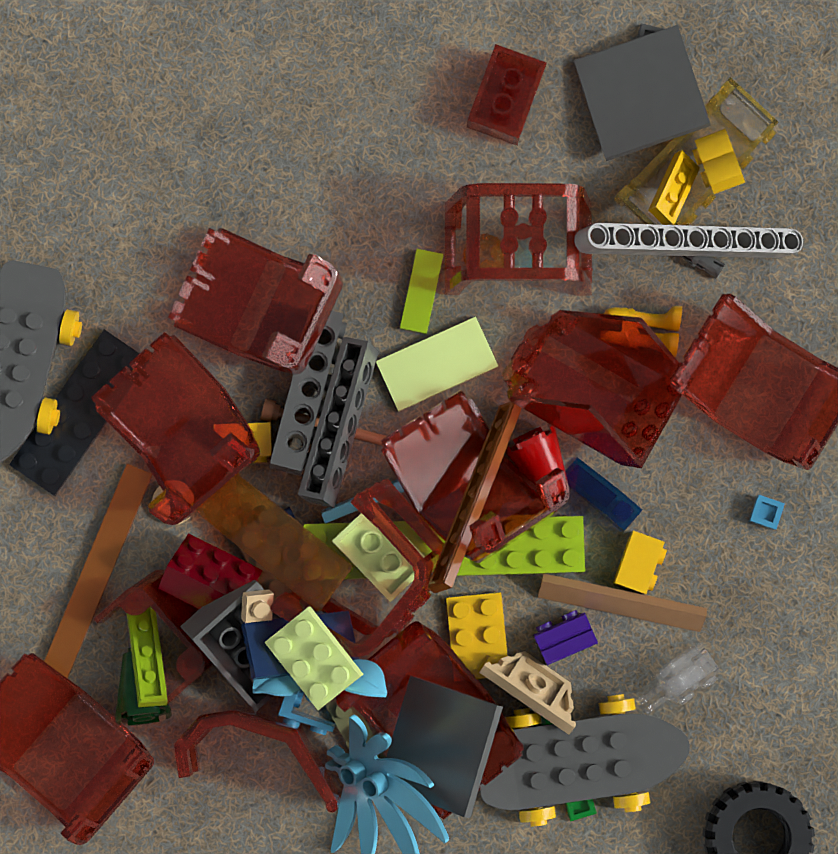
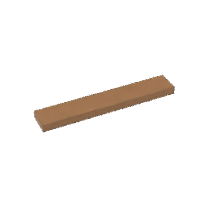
(622, 602)

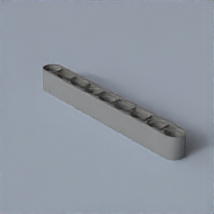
(679, 242)

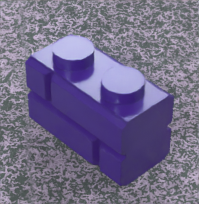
(565, 637)

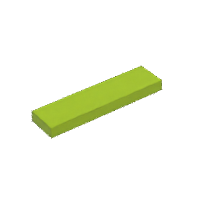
(147, 659)

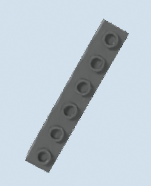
(338, 422)
(283, 456)

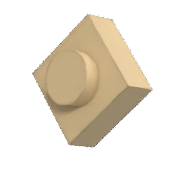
(257, 606)

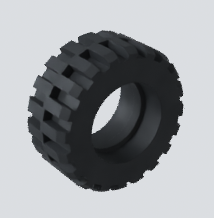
(755, 796)

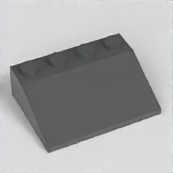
(220, 637)

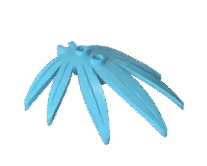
(376, 779)

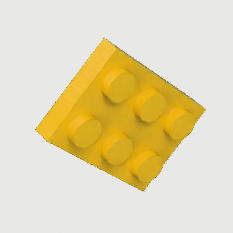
(477, 630)

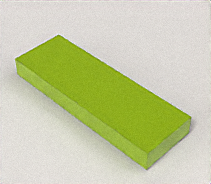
(421, 291)

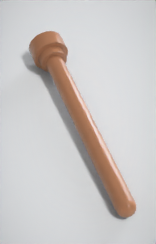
(273, 411)

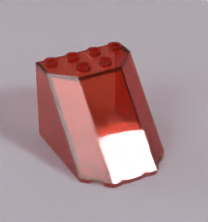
(596, 381)

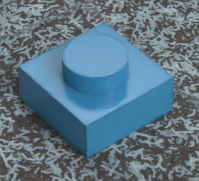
(766, 512)

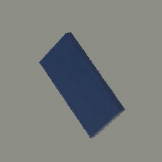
(262, 660)

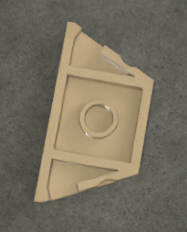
(534, 686)

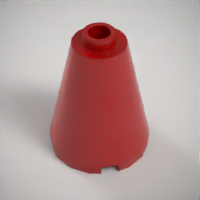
(537, 453)

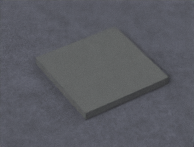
(642, 93)
(446, 739)

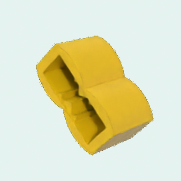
(719, 162)

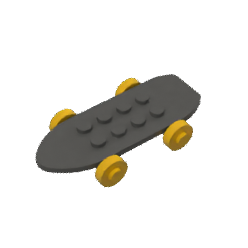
(29, 328)
(596, 760)

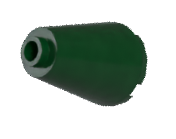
(127, 702)

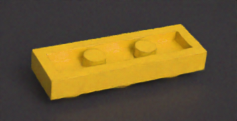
(674, 188)

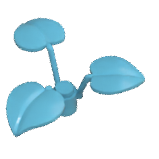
(369, 684)

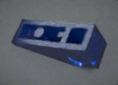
(602, 495)

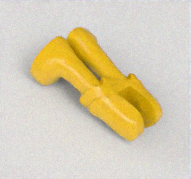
(668, 321)

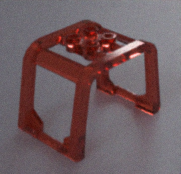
(577, 217)
(288, 604)

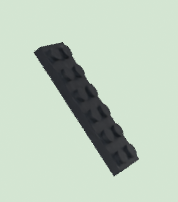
(53, 457)

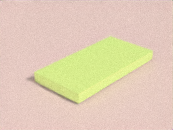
(437, 364)

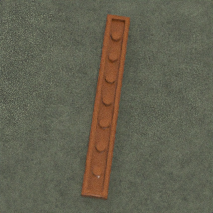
(474, 497)
(98, 569)

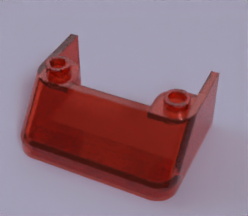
(174, 612)

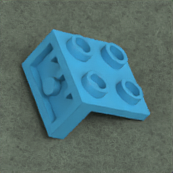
(296, 717)

